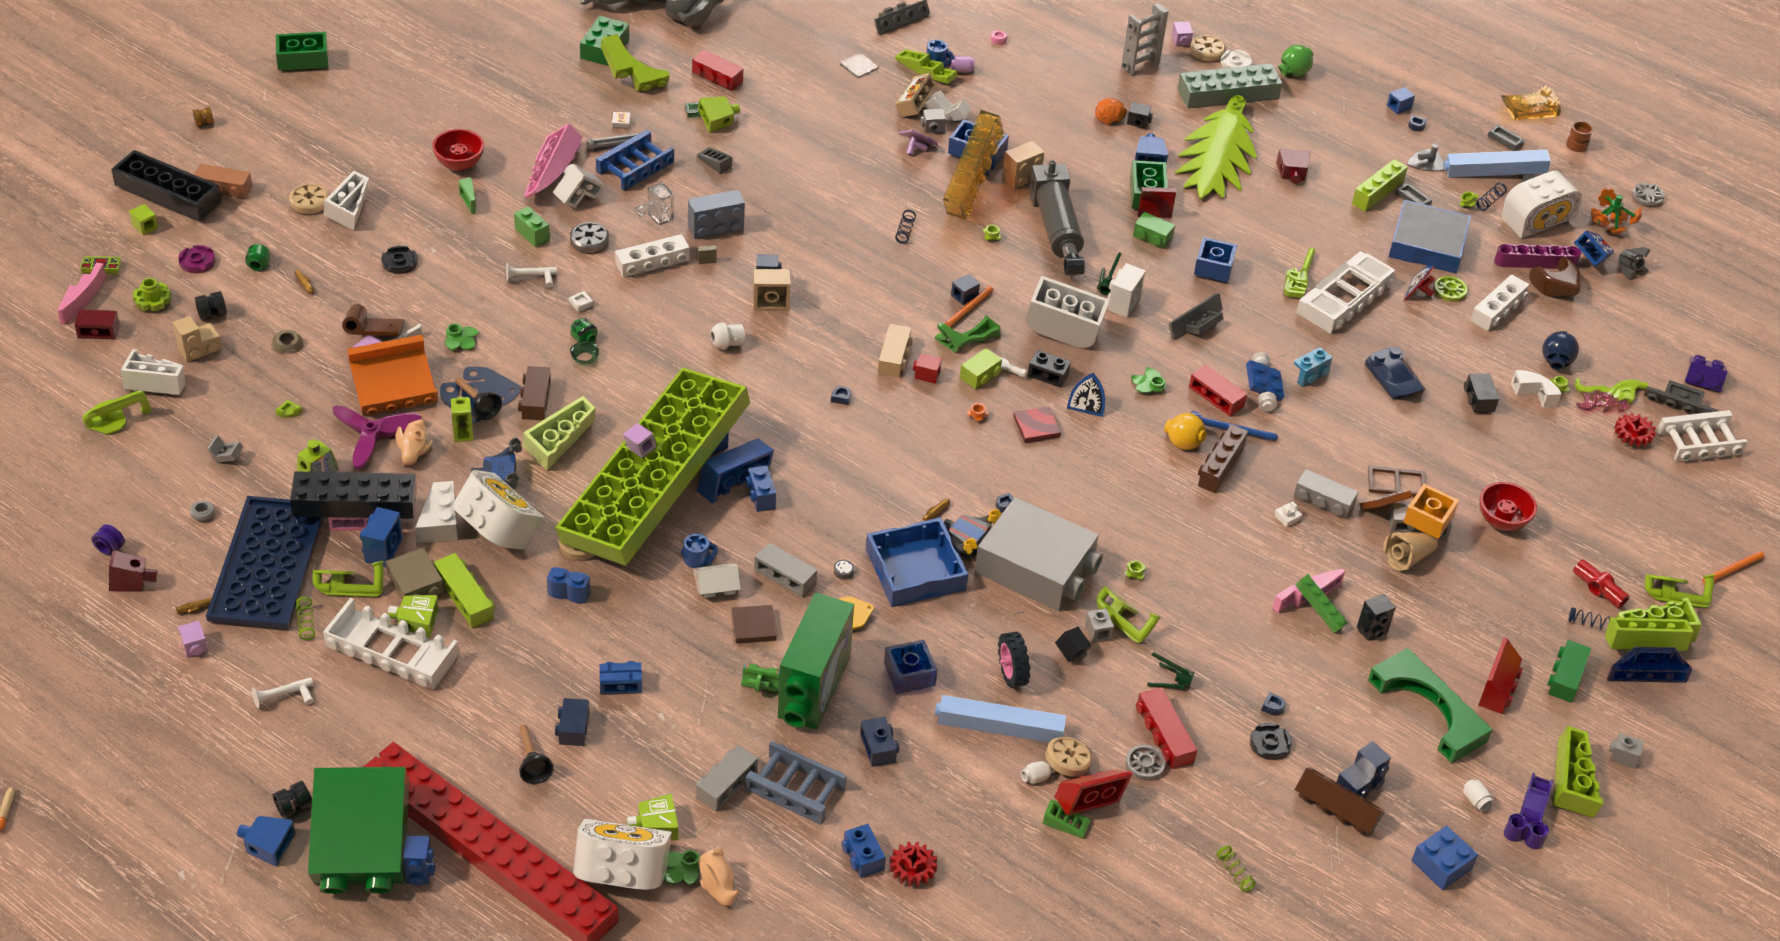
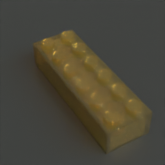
(973, 165)

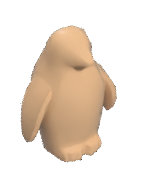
(412, 442)
(717, 877)

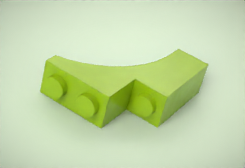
(624, 64)

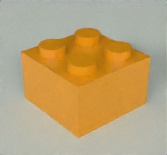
(1431, 511)

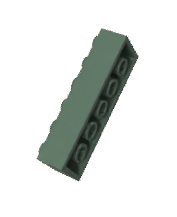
(1219, 85)

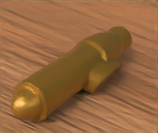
(305, 281)
(933, 511)
(193, 607)

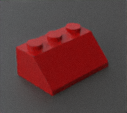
(1501, 678)
(1092, 791)

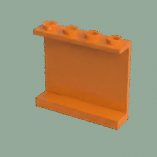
(392, 375)

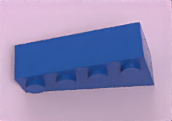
(731, 468)

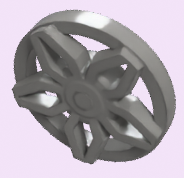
(1646, 193)
(1145, 762)

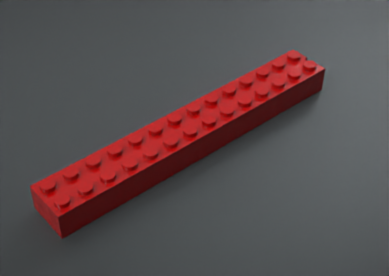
(501, 852)

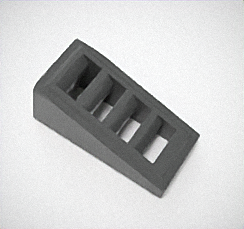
(721, 163)

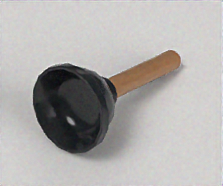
(485, 404)
(535, 766)

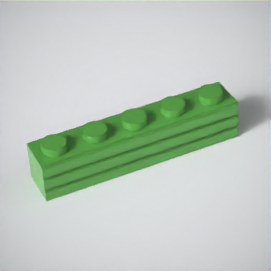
(1321, 603)

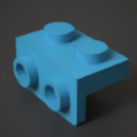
(1313, 366)

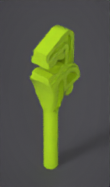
(1296, 281)

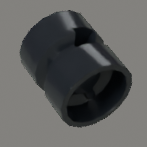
(210, 305)
(298, 794)

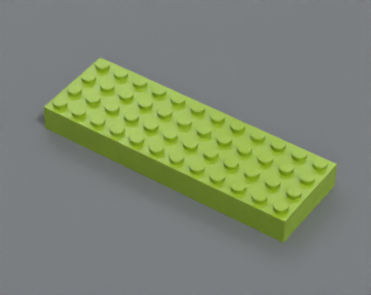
(636, 492)

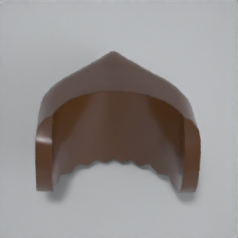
(1560, 283)

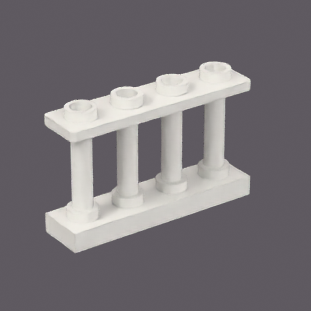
(1702, 422)

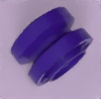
(108, 539)

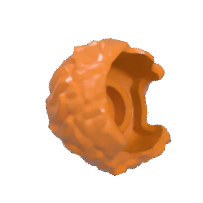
(1110, 110)

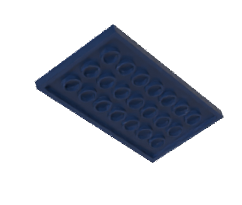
(264, 565)

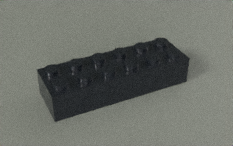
(166, 185)
(352, 494)

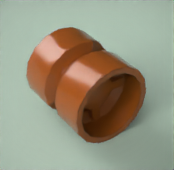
(1579, 136)

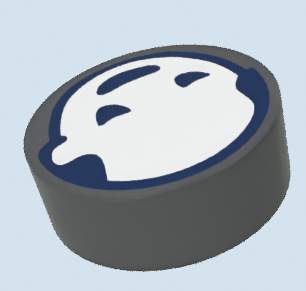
(843, 569)

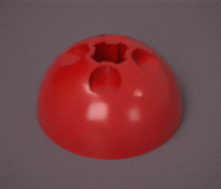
(458, 149)
(1507, 506)

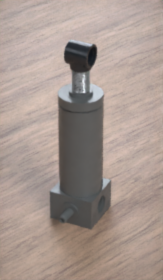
(1050, 193)

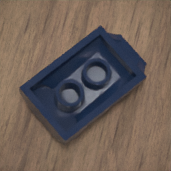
(1394, 373)

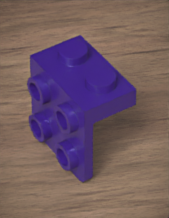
(1706, 373)

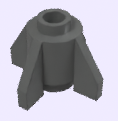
(1633, 260)

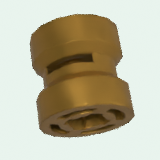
(199, 118)

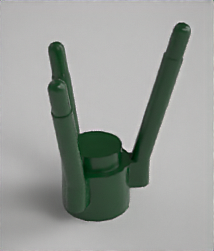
(1104, 283)
(1183, 676)

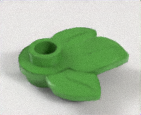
(460, 337)
(1149, 382)
(680, 869)

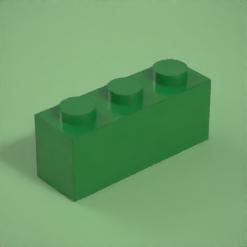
(1568, 670)

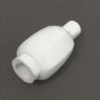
(1037, 772)

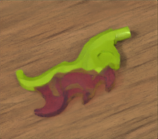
(1609, 397)

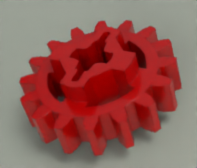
(1635, 430)
(923, 868)

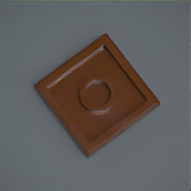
(754, 624)

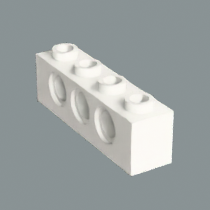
(652, 255)
(1500, 302)

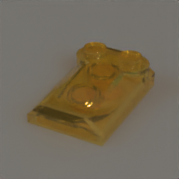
(1533, 105)

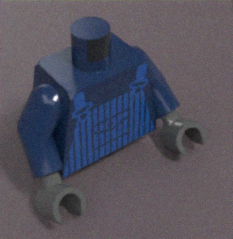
(504, 463)

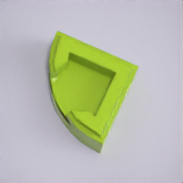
(288, 409)

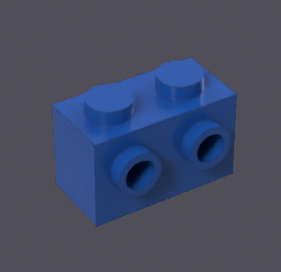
(761, 488)
(863, 850)
(418, 860)

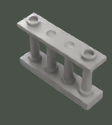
(1155, 39)

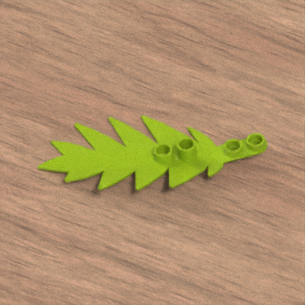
(1223, 136)

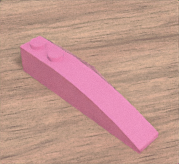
(553, 158)

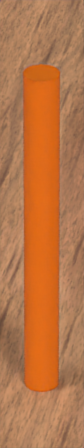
(955, 318)
(1738, 565)

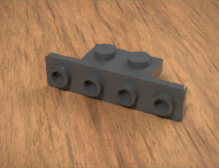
(900, 15)
(1198, 318)
(1680, 396)

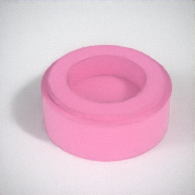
(998, 37)

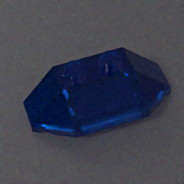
(1650, 665)

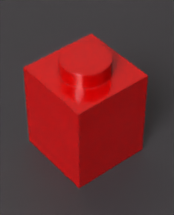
(927, 368)

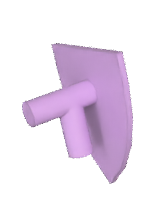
(914, 138)

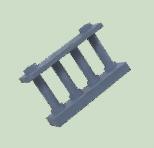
(788, 799)

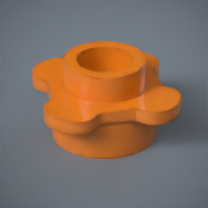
(978, 412)

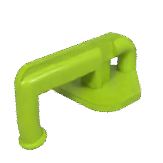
(108, 415)
(338, 587)
(1669, 594)
(1115, 610)

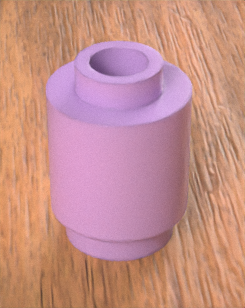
(963, 64)

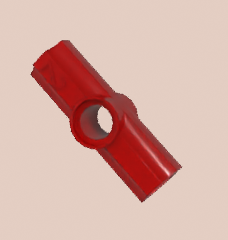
(1601, 583)

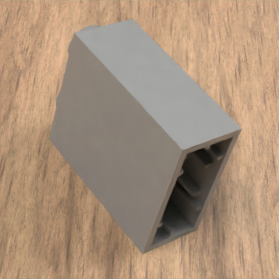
(1038, 554)

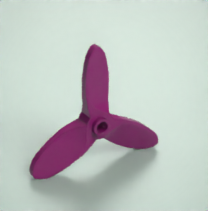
(371, 430)

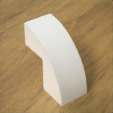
(952, 112)
(1530, 383)

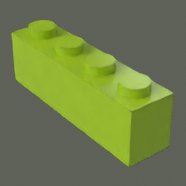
(1379, 185)
(464, 590)
(1648, 632)

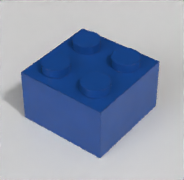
(1215, 259)
(381, 536)
(1444, 857)

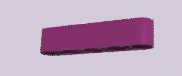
(1534, 255)

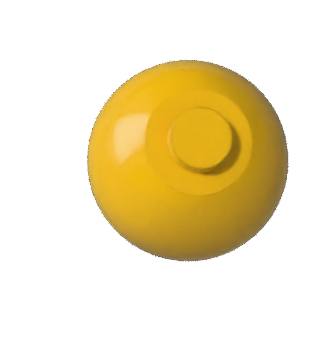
(1186, 431)

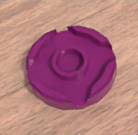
(197, 259)

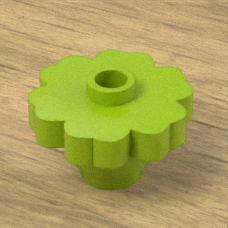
(151, 295)

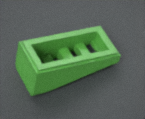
(466, 191)
(1057, 823)

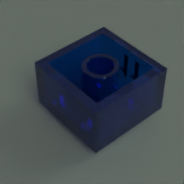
(910, 666)

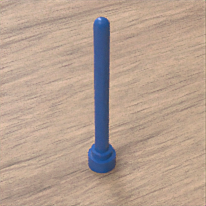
(1224, 425)

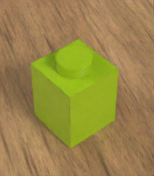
(143, 219)

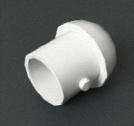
(727, 335)

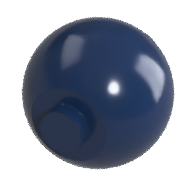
(1560, 349)

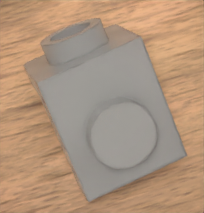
(224, 451)

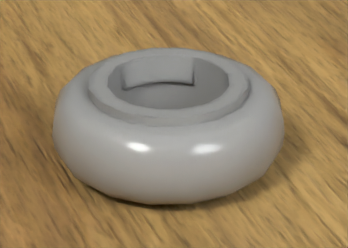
(202, 516)

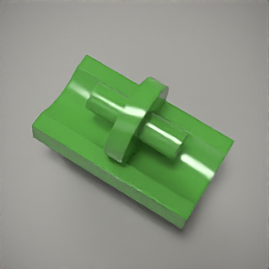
(760, 678)

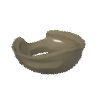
(278, 345)

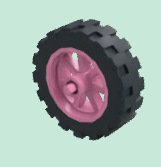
(1014, 659)

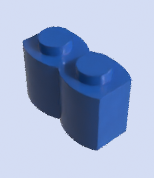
(568, 585)

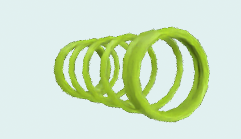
(308, 628)
(1228, 853)

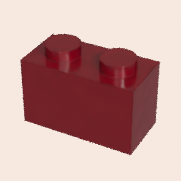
(97, 324)

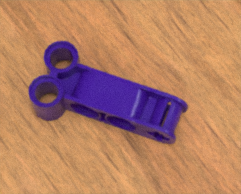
(1528, 823)

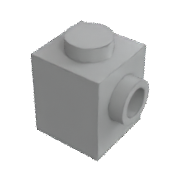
(933, 120)
(1099, 625)
(1626, 750)

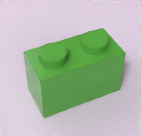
(531, 226)
(1154, 230)

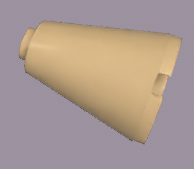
(1408, 548)

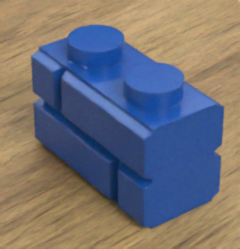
(620, 677)

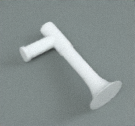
(547, 271)
(302, 685)

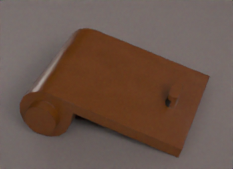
(358, 324)

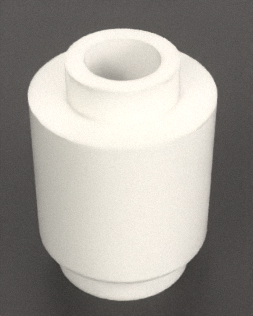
(1478, 795)

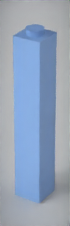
(1497, 163)
(1000, 719)

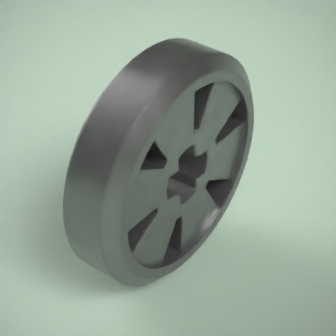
(589, 237)

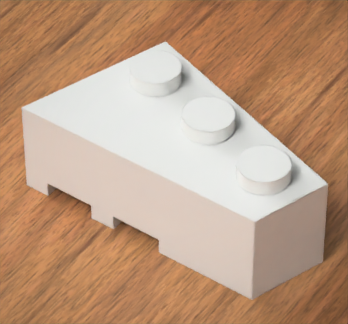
(152, 375)

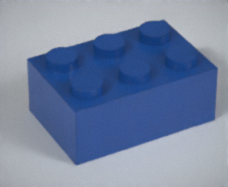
(960, 136)

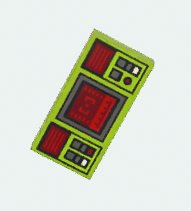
(111, 264)

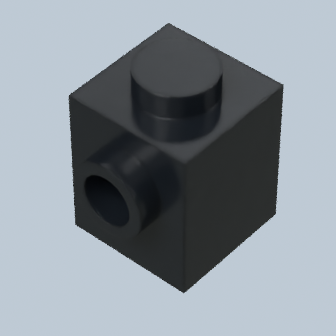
(1139, 115)
(1073, 644)

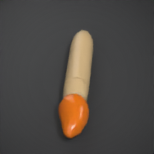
(5, 807)

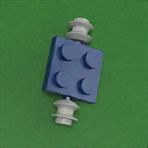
(1265, 381)

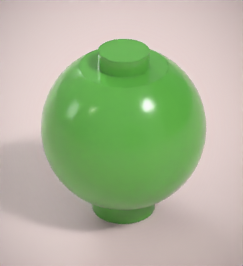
(1296, 61)

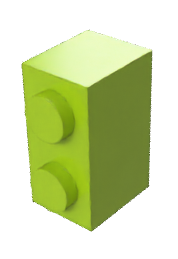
(981, 368)

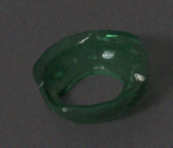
(587, 347)

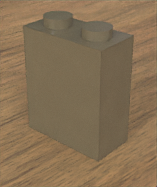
(414, 574)

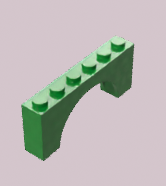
(1410, 674)

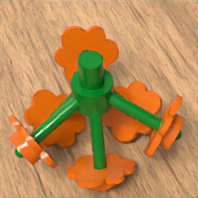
(1617, 210)

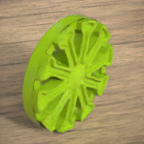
(1447, 288)

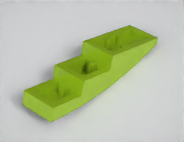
(922, 64)

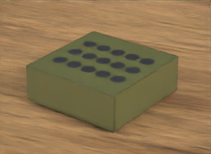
(707, 254)

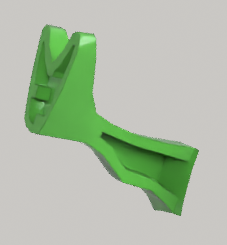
(954, 340)

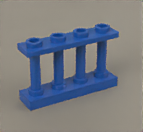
(628, 149)

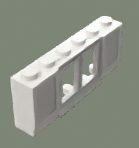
(1331, 312)
(354, 629)

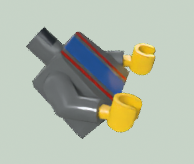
(970, 531)

